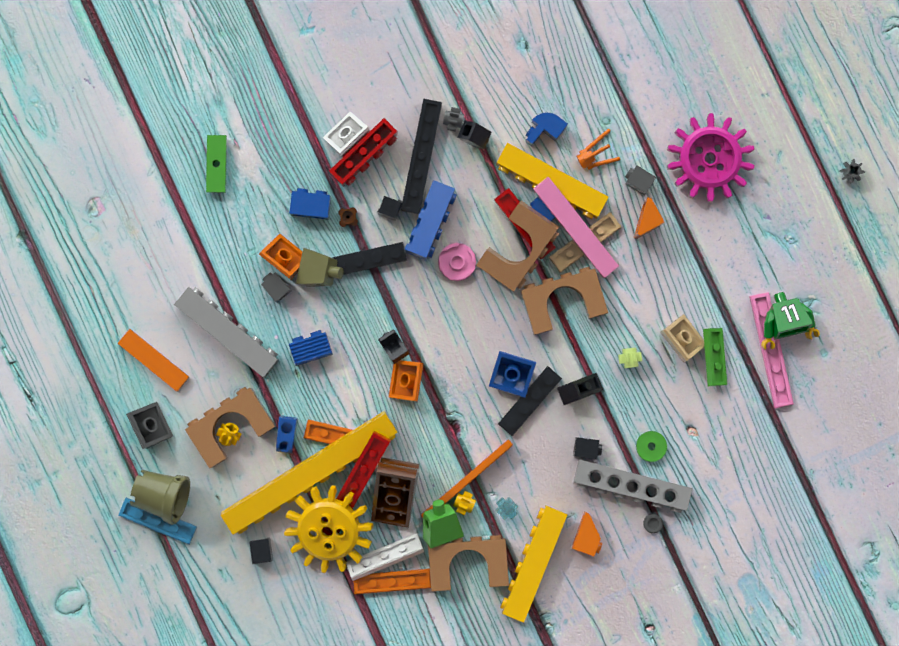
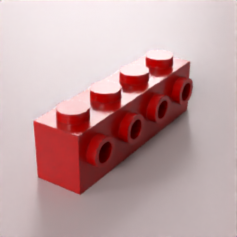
(363, 152)

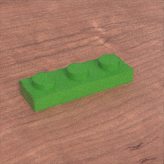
(715, 356)

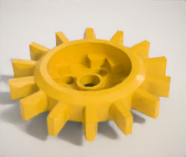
(339, 516)

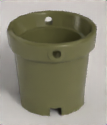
(161, 495)

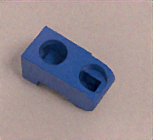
(286, 434)

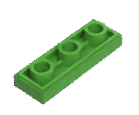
(216, 175)

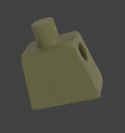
(317, 269)

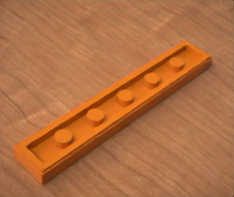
(474, 473)

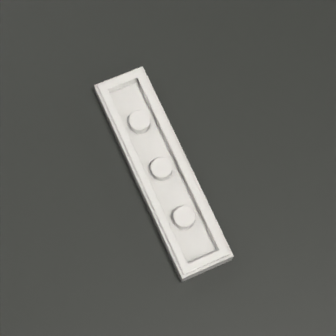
(385, 557)

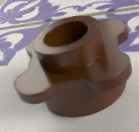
(345, 212)

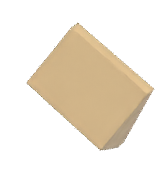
(683, 338)

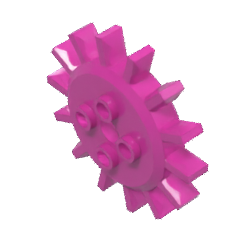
(729, 157)

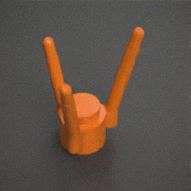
(587, 158)

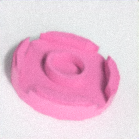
(457, 262)

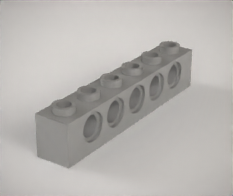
(681, 493)

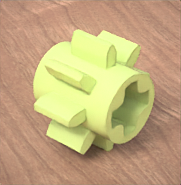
(630, 357)

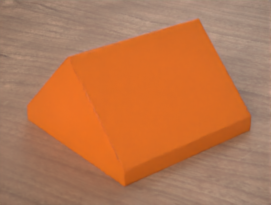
(649, 219)
(283, 256)
(406, 380)

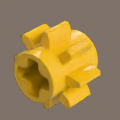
(228, 434)
(464, 503)

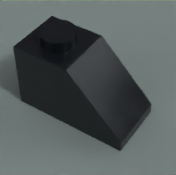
(580, 389)

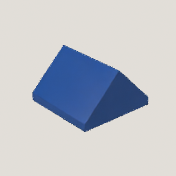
(512, 374)

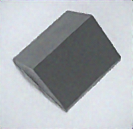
(149, 425)

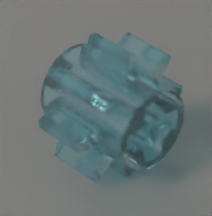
(506, 508)

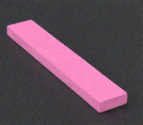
(575, 227)
(772, 359)

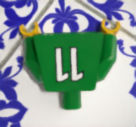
(788, 319)

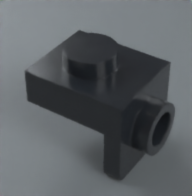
(393, 346)

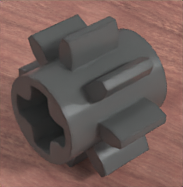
(453, 119)
(846, 170)

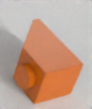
(587, 537)

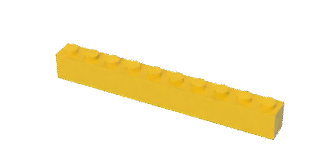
(305, 475)

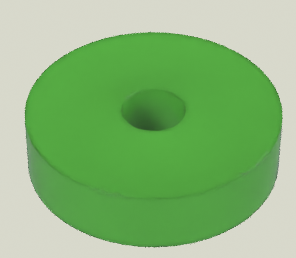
(651, 437)

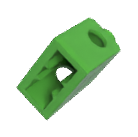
(440, 525)

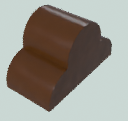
(394, 492)

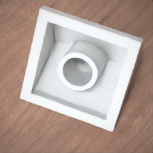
(346, 134)

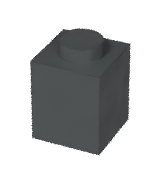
(639, 179)
(275, 286)

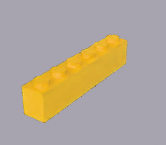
(532, 170)
(534, 563)

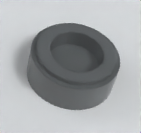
(652, 523)

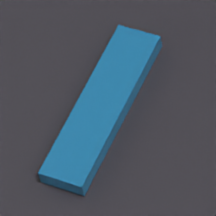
(180, 531)

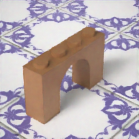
(513, 272)
(584, 282)
(203, 430)
(492, 550)

